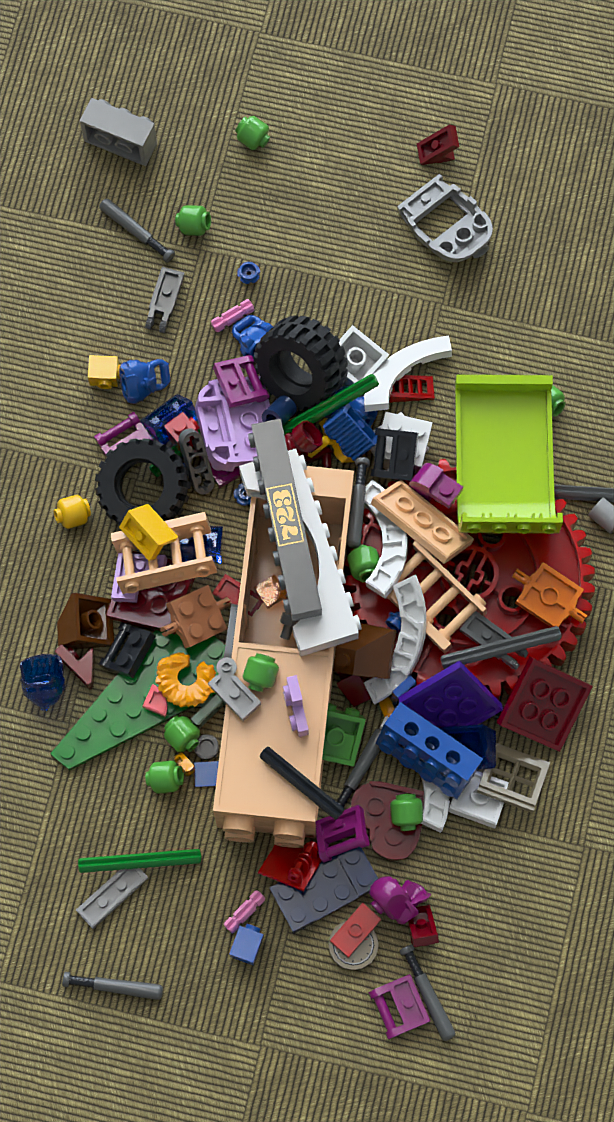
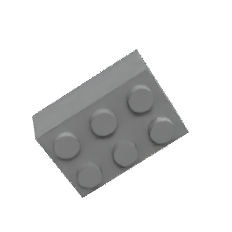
(118, 131)

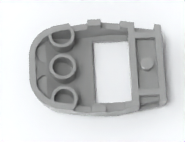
(462, 238)

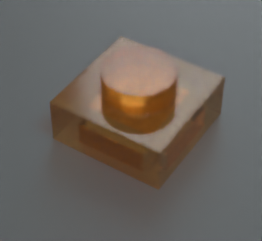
(270, 591)

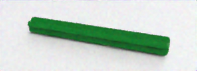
(334, 402)
(140, 860)

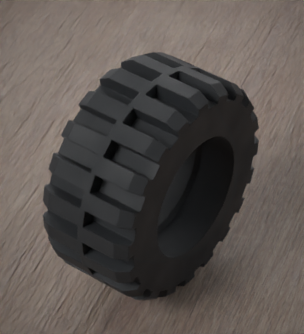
(318, 350)
(142, 451)

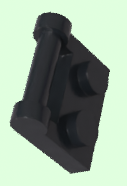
(402, 454)
(131, 653)

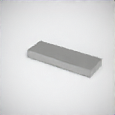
(111, 895)

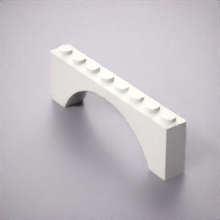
(337, 622)

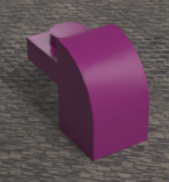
(432, 483)

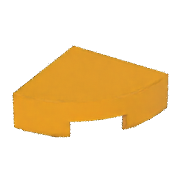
(184, 762)

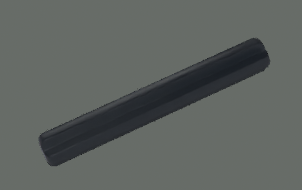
(302, 783)

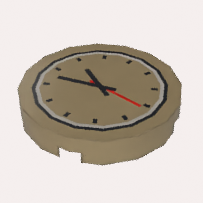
(360, 957)

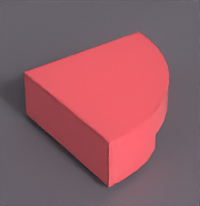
(156, 702)

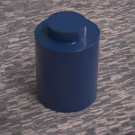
(281, 408)

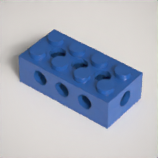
(433, 746)

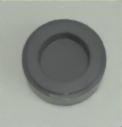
(207, 747)

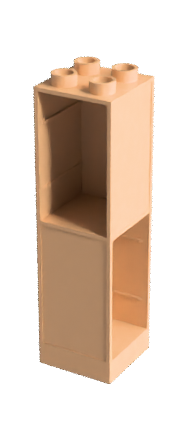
(247, 790)

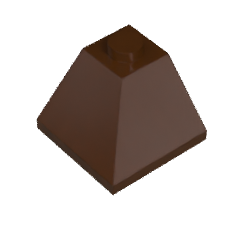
(85, 623)
(368, 655)

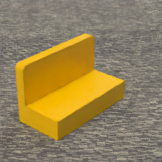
(147, 531)

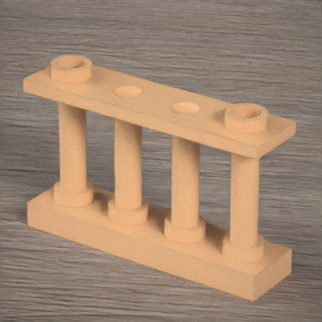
(184, 527)
(442, 637)

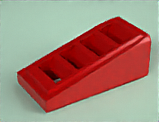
(402, 396)

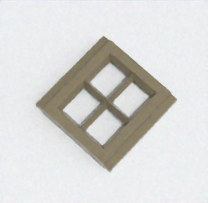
(506, 795)

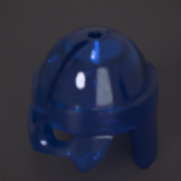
(42, 679)

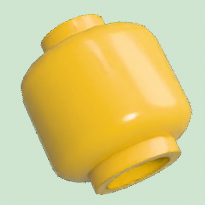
(72, 511)

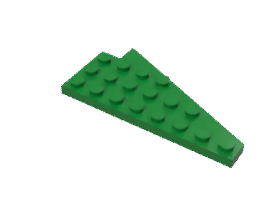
(119, 709)

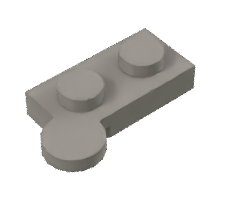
(232, 690)

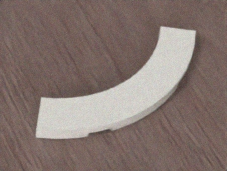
(400, 364)
(394, 548)
(409, 642)
(435, 803)

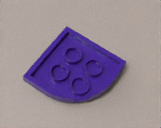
(452, 698)

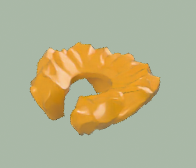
(180, 694)

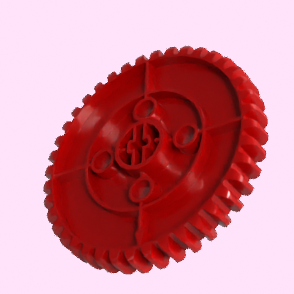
(500, 561)

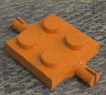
(549, 596)

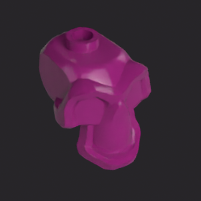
(397, 901)

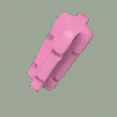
(232, 315)
(244, 911)

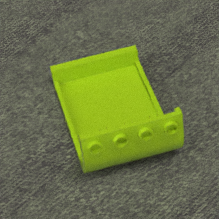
(505, 454)

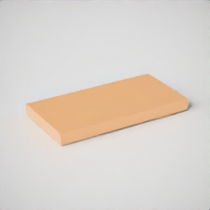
(421, 521)

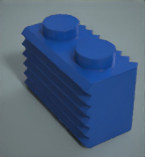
(350, 432)

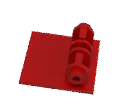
(292, 865)

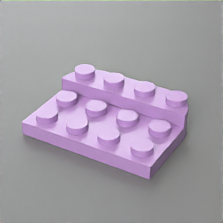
(226, 428)

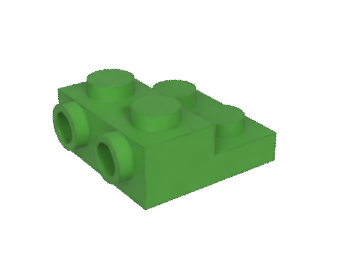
(342, 735)

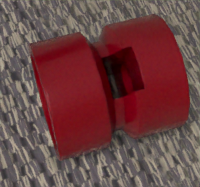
(304, 438)

